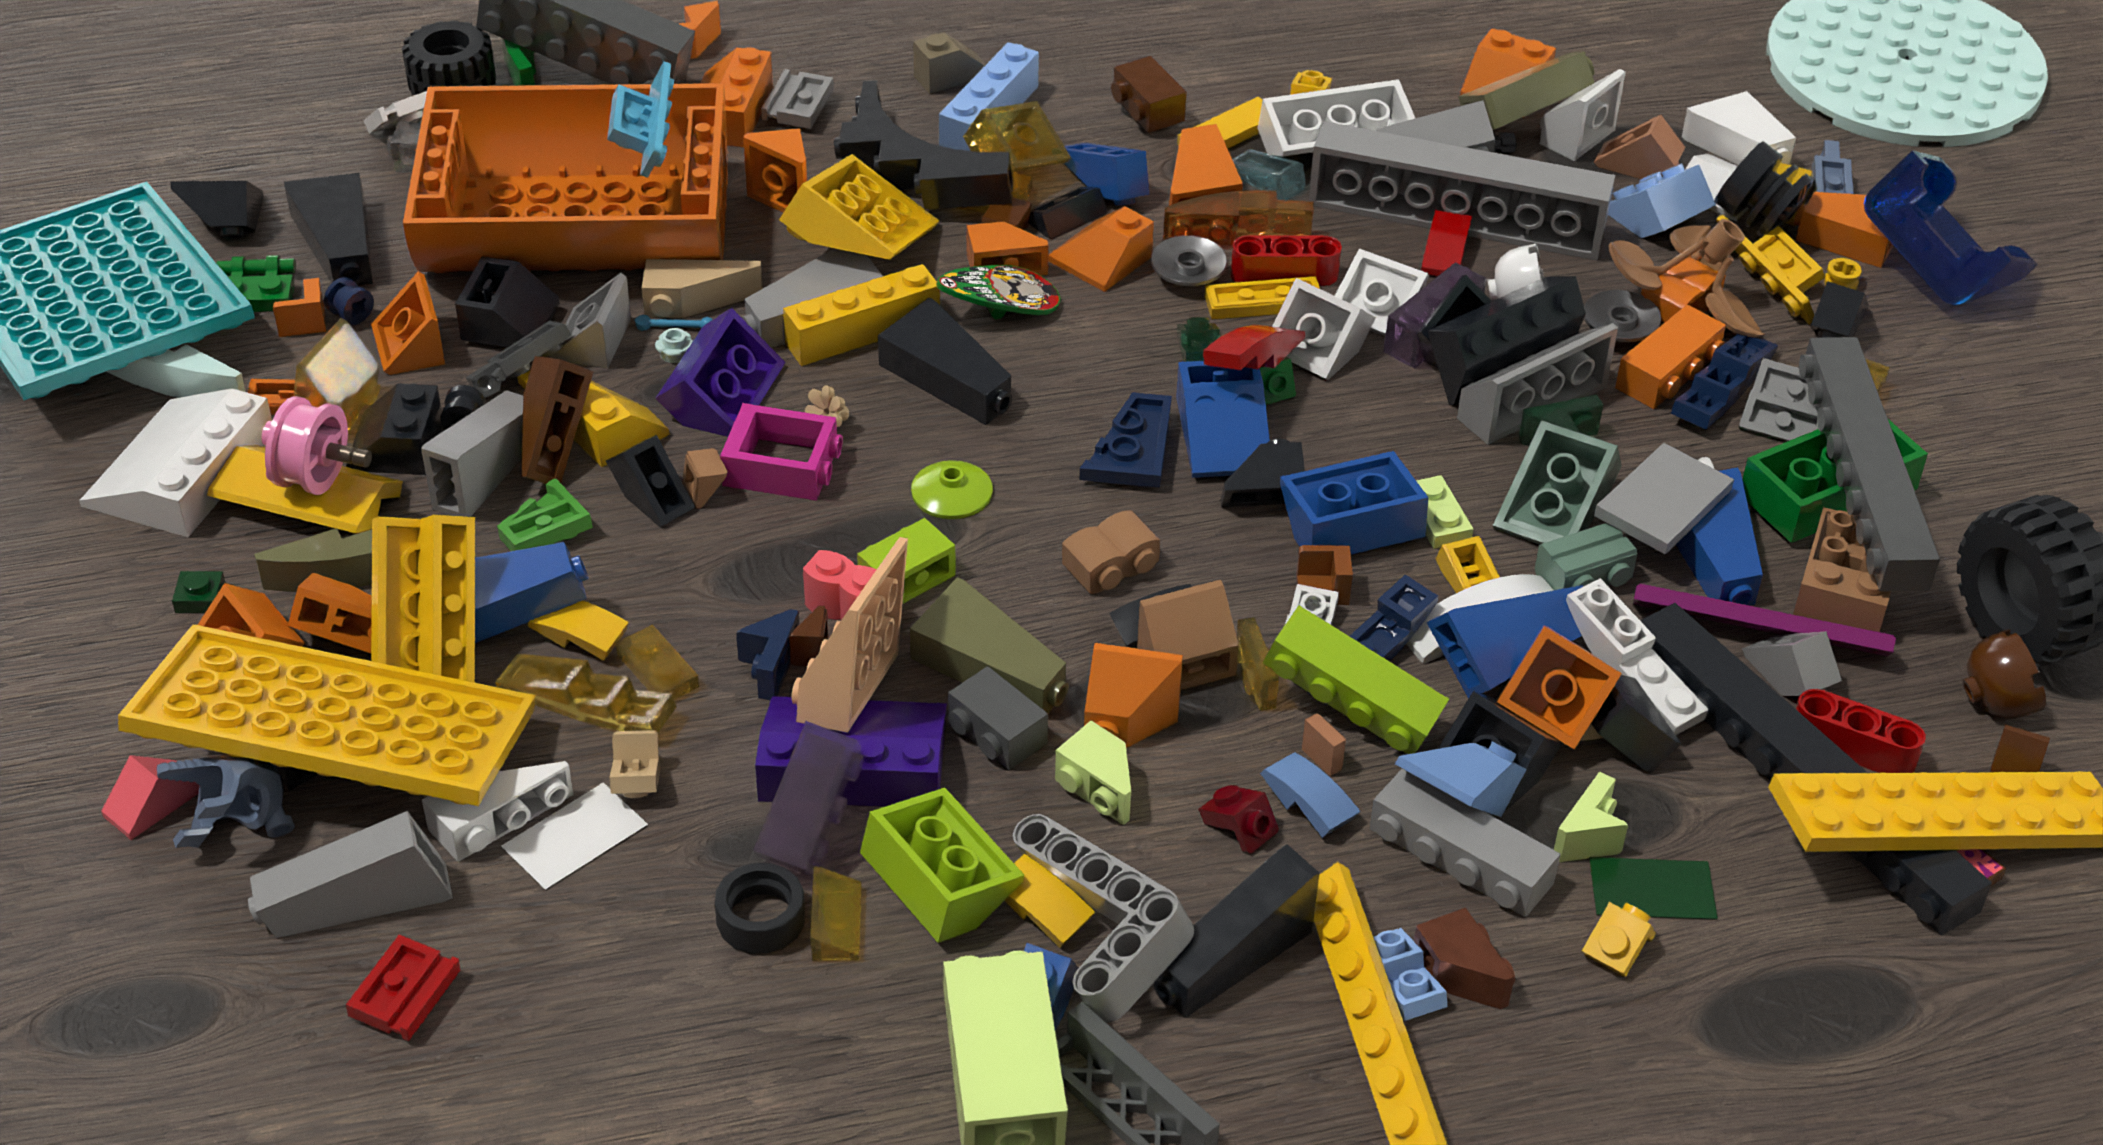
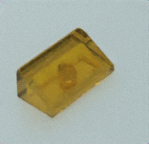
(835, 916)

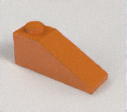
(333, 611)

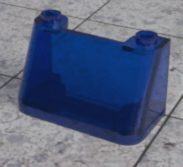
(1912, 217)

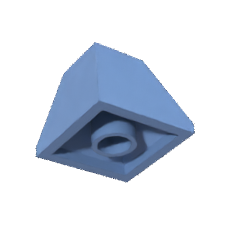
(1469, 773)

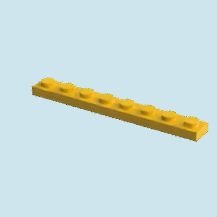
(1373, 1013)

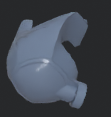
(232, 789)

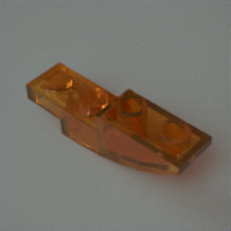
(1237, 213)

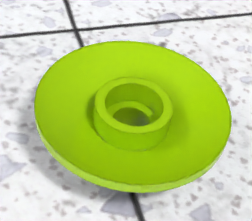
(951, 489)

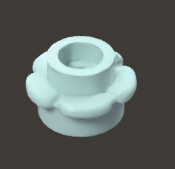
(673, 344)

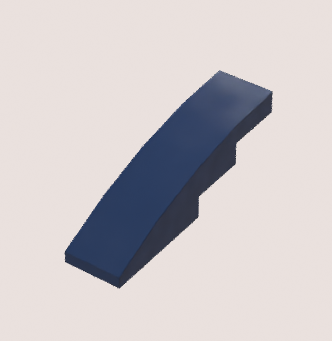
(1724, 380)

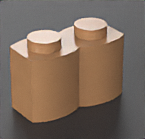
(1111, 551)

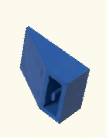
(1220, 416)

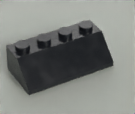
(1506, 331)

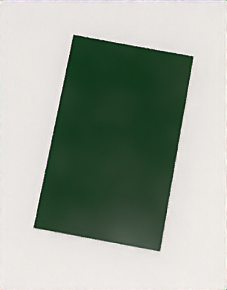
(1654, 886)

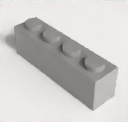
(1464, 842)

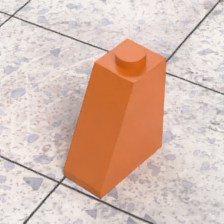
(1203, 165)
(1842, 227)

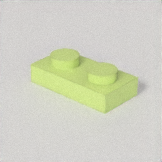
(1444, 515)

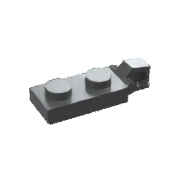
(517, 357)

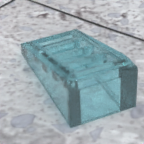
(1271, 173)

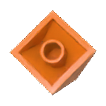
(774, 166)
(409, 330)

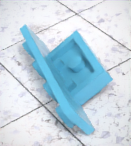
(640, 119)

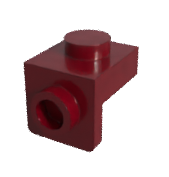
(1244, 812)

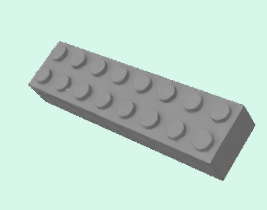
(1505, 194)

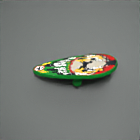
(1001, 289)

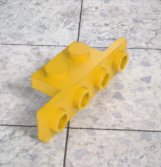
(1782, 268)

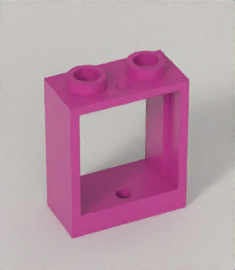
(778, 474)

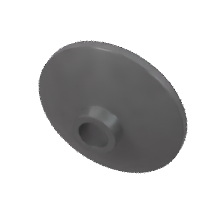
(1189, 260)
(1628, 310)

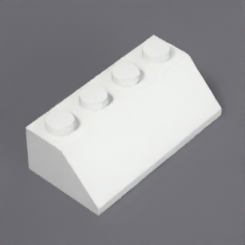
(1293, 121)

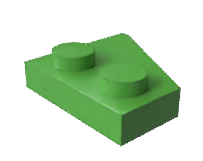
(545, 522)

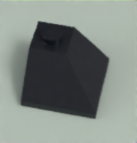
(223, 204)

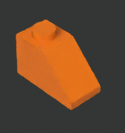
(1006, 245)

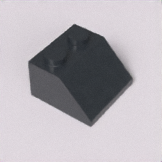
(399, 428)
(1488, 721)

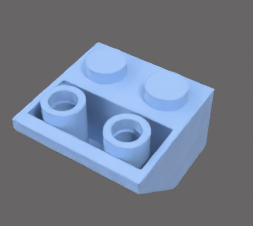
(1661, 201)

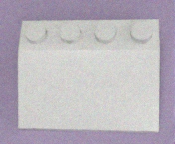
(176, 457)

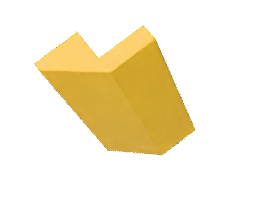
(346, 505)
(424, 594)

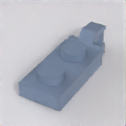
(1830, 171)

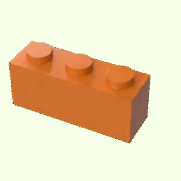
(1670, 356)

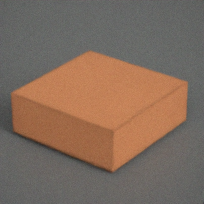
(1323, 744)

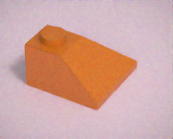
(1107, 248)
(1133, 691)

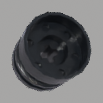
(1763, 190)

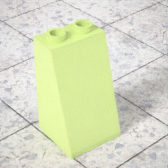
(1004, 1051)

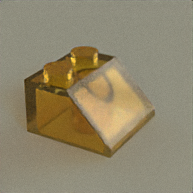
(1020, 131)
(339, 373)

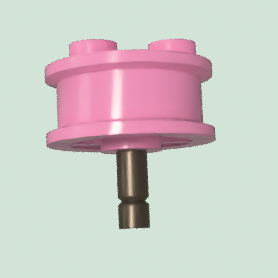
(308, 445)

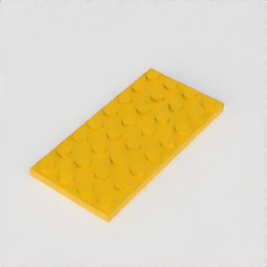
(330, 714)

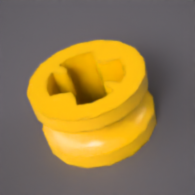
(1843, 272)

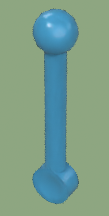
(644, 322)

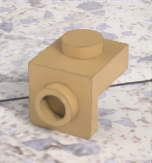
(635, 763)

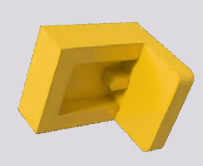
(1619, 937)

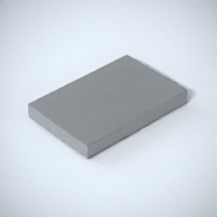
(1664, 498)

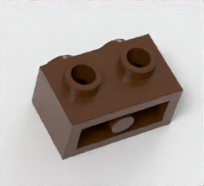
(1149, 94)

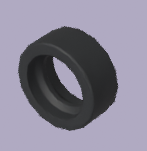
(760, 936)

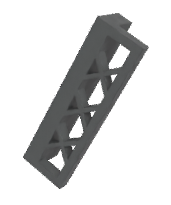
(1138, 1079)

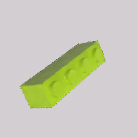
(1355, 681)

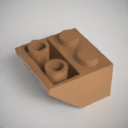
(1194, 625)

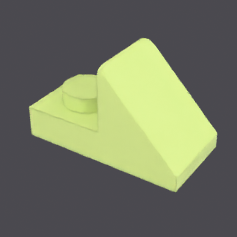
(1590, 825)

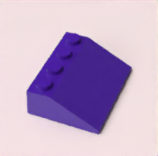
(897, 738)

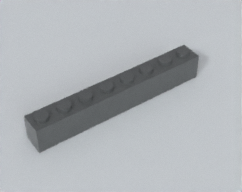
(1869, 465)

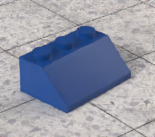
(1356, 504)

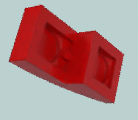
(1445, 242)

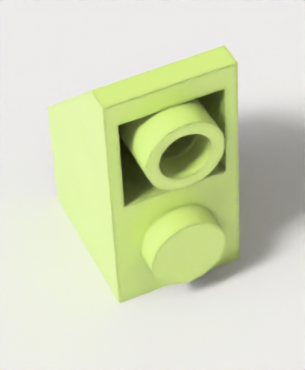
(1097, 770)

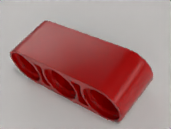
(1285, 257)
(1863, 732)

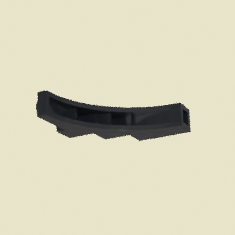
(936, 172)

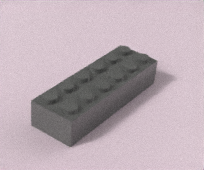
(593, 36)

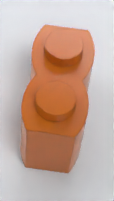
(1683, 285)

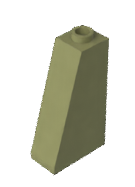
(1533, 88)
(968, 633)

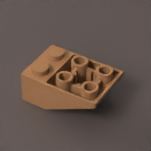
(1837, 578)

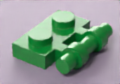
(266, 289)

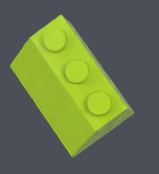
(939, 862)

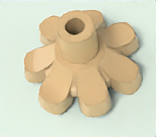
(827, 404)

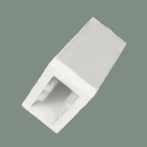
(1735, 127)

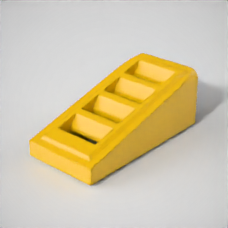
(1466, 550)

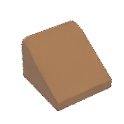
(703, 474)

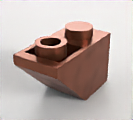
(1464, 959)

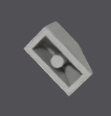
(1795, 662)

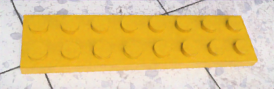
(1941, 810)

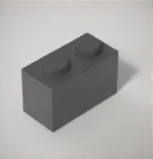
(997, 718)

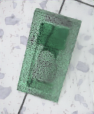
(1577, 414)

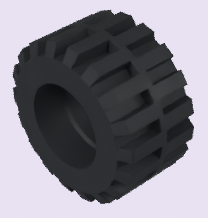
(448, 56)

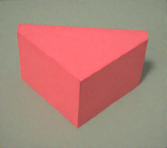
(143, 798)

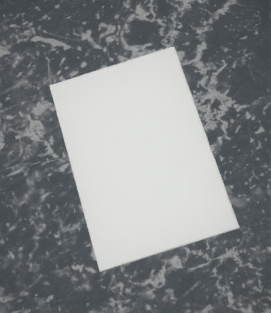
(574, 835)

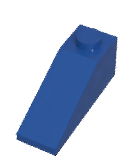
(1115, 170)

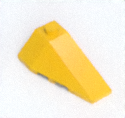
(611, 423)

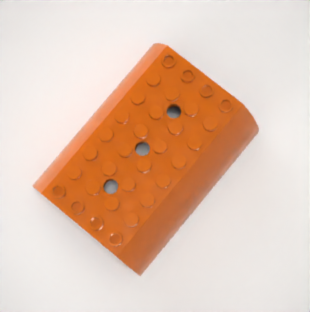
(542, 186)

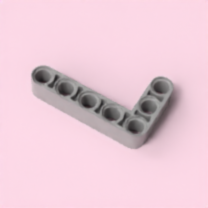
(1148, 915)

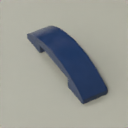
(1397, 618)

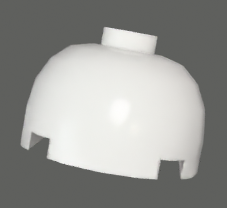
(1515, 271)

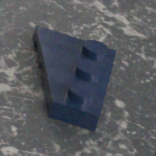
(1134, 445)

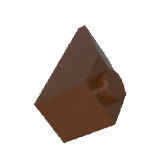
(551, 416)

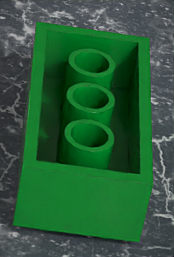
(1799, 479)

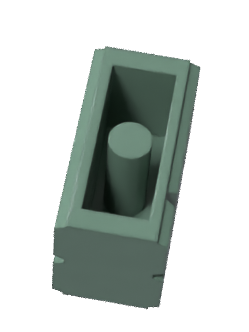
(1586, 558)

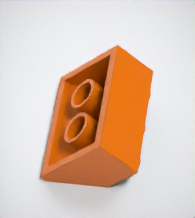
(747, 86)

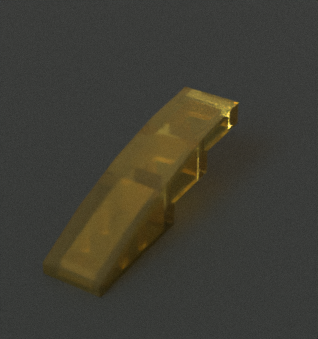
(578, 693)

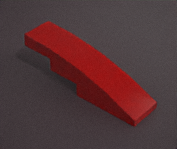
(1252, 347)

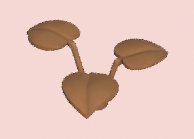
(1705, 245)

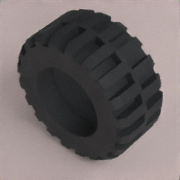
(2036, 573)

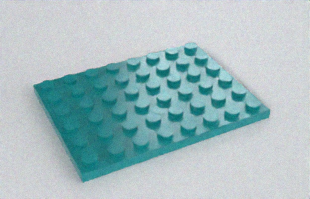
(105, 290)

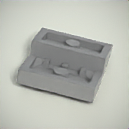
(1779, 403)

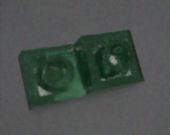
(1196, 337)

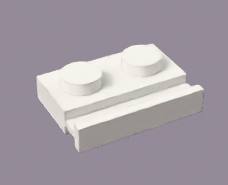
(404, 110)

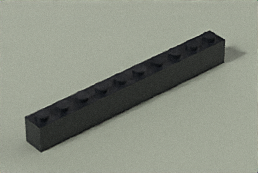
(1782, 741)

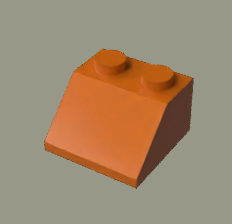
(1504, 55)
(248, 614)
(1559, 687)

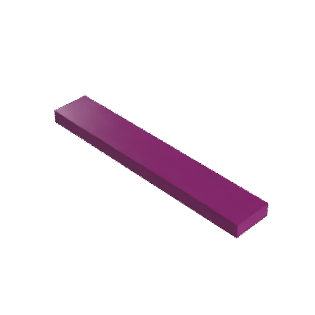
(1764, 619)

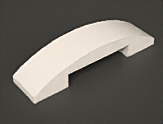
(1423, 641)

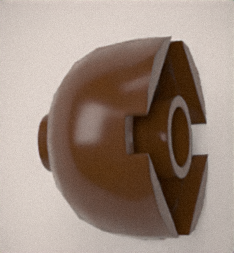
(2002, 677)

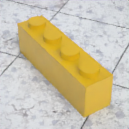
(854, 314)

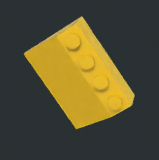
(856, 212)

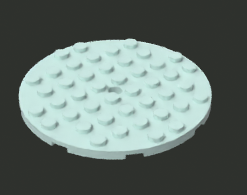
(1964, 78)

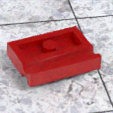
(403, 987)

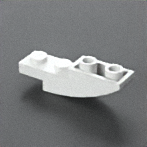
(1627, 645)

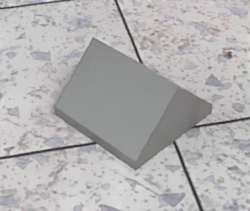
(597, 325)

